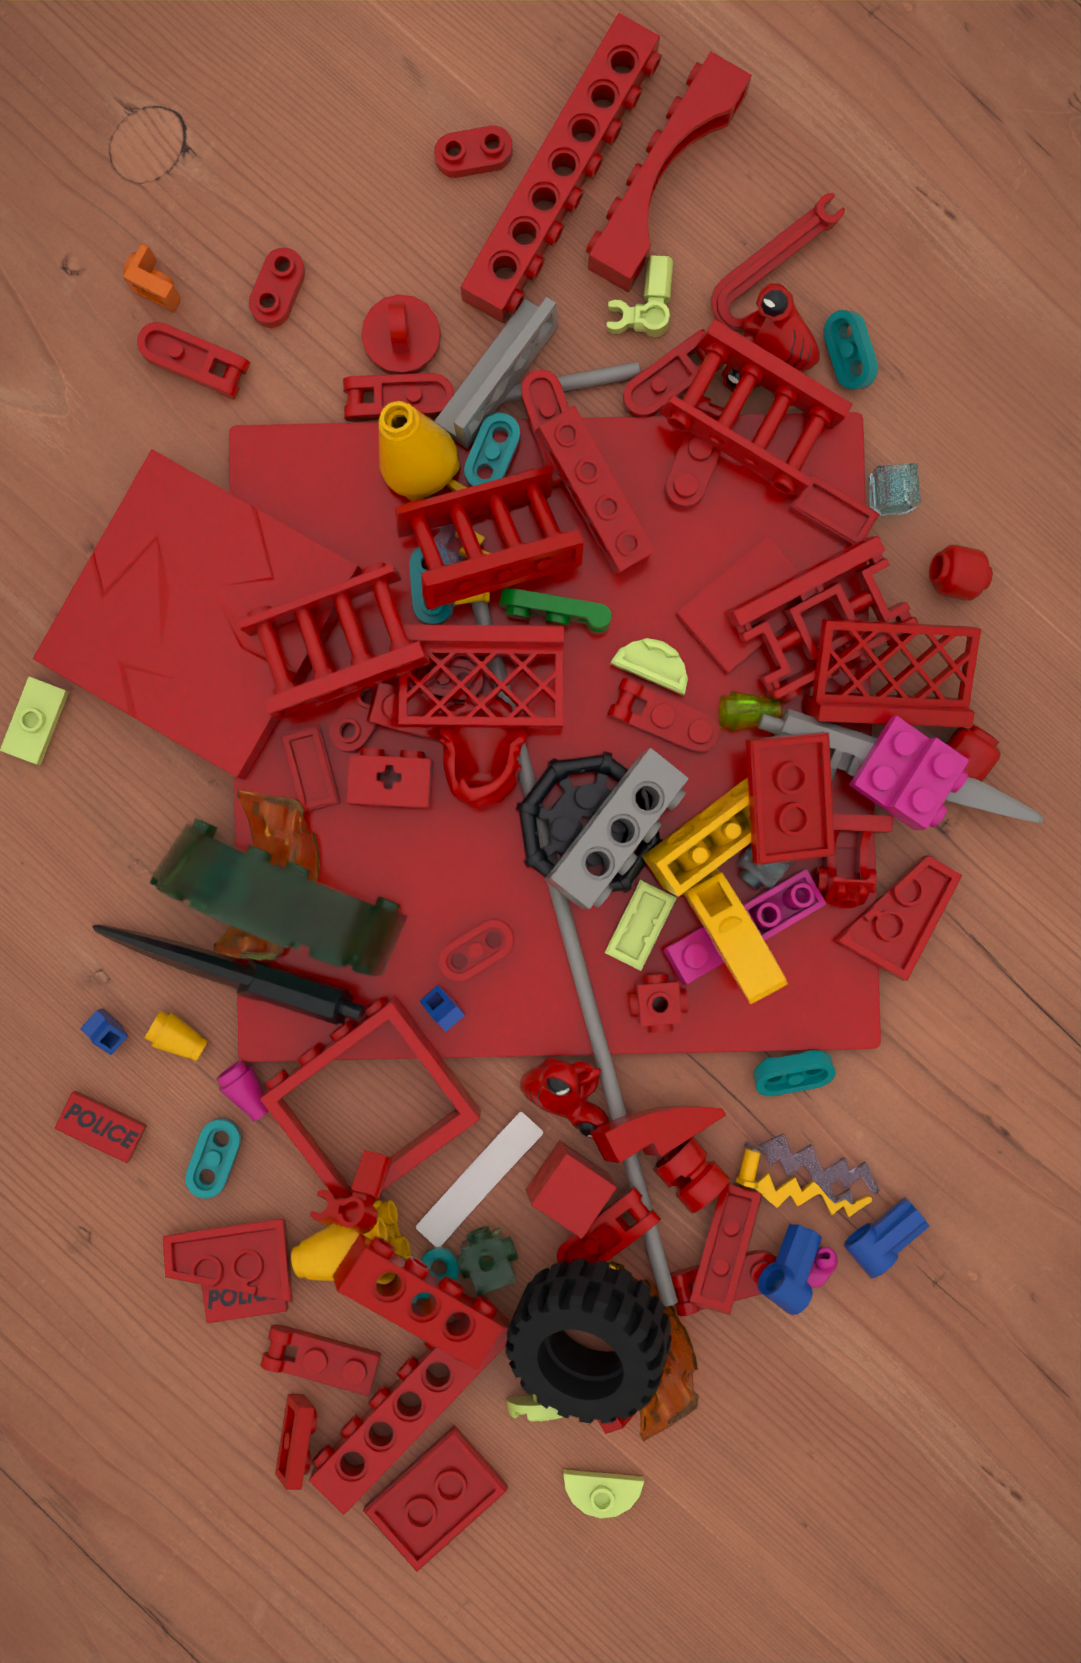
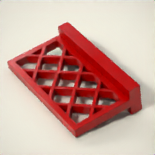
(487, 642)
(880, 707)

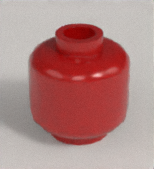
(960, 572)
(978, 748)

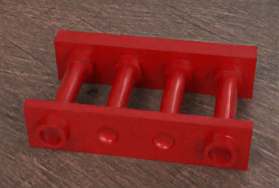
(789, 389)
(495, 570)
(326, 681)

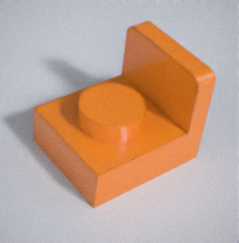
(150, 282)

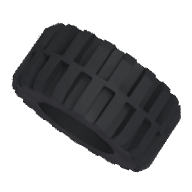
(578, 1378)

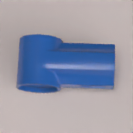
(878, 1243)
(786, 1279)

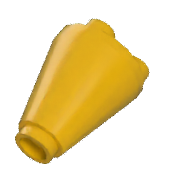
(414, 452)
(323, 1251)

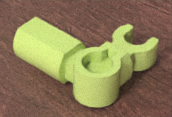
(653, 316)

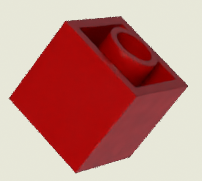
(570, 1189)

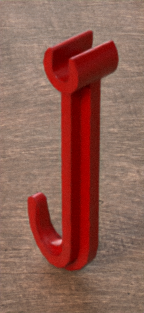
(768, 259)

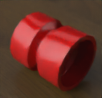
(692, 1175)

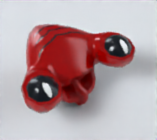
(779, 331)
(564, 1091)

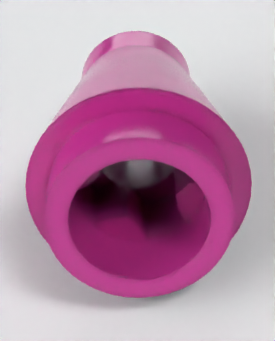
(243, 1089)

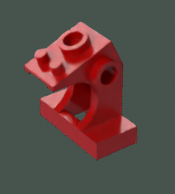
(851, 888)

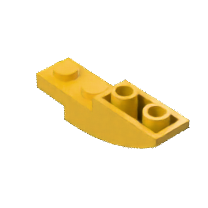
(735, 936)

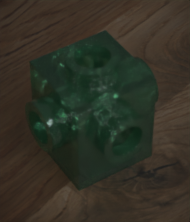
(491, 1273)

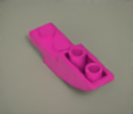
(770, 913)

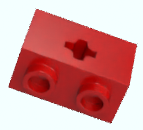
(367, 790)

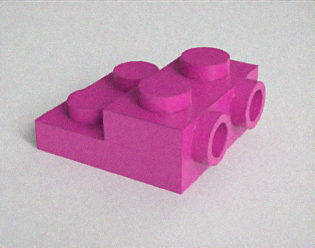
(910, 774)

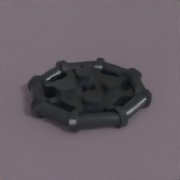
(570, 807)

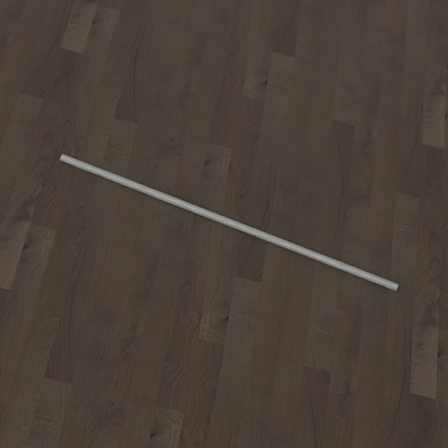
(587, 1000)

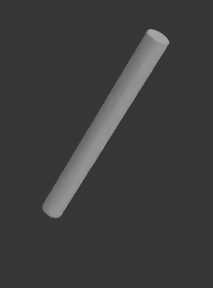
(587, 379)

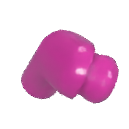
(823, 1266)

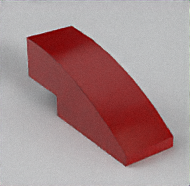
(652, 1130)

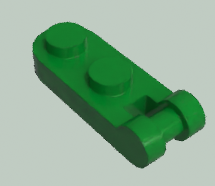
(556, 609)

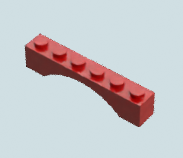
(707, 106)

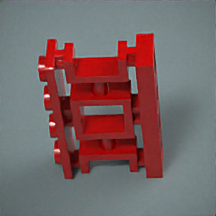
(809, 592)

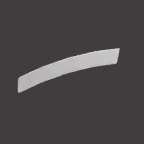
(479, 1179)

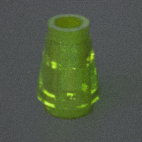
(745, 710)

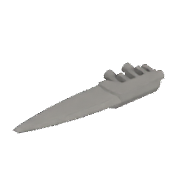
(851, 747)

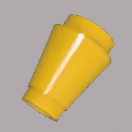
(175, 1036)

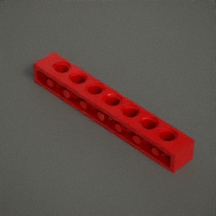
(623, 45)

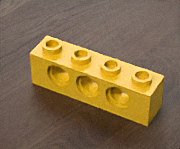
(703, 842)

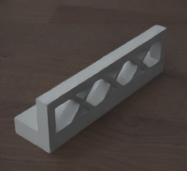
(498, 370)

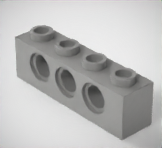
(570, 873)

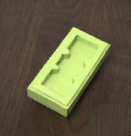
(34, 721)
(640, 925)

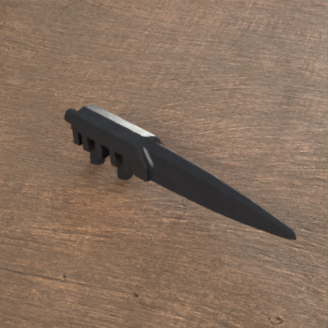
(251, 979)

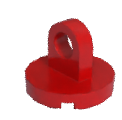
(401, 335)

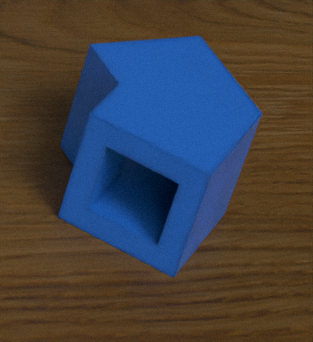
(442, 1008)
(104, 1031)

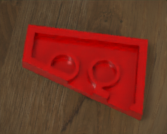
(903, 918)
(234, 1258)

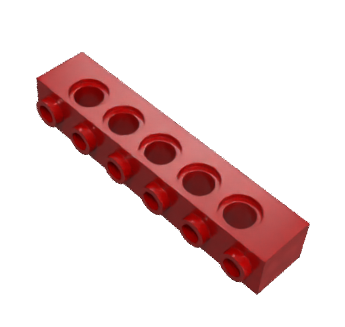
(347, 1483)

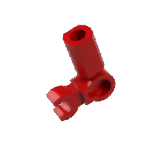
(357, 1211)

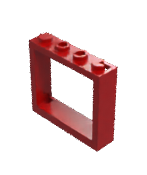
(343, 1038)

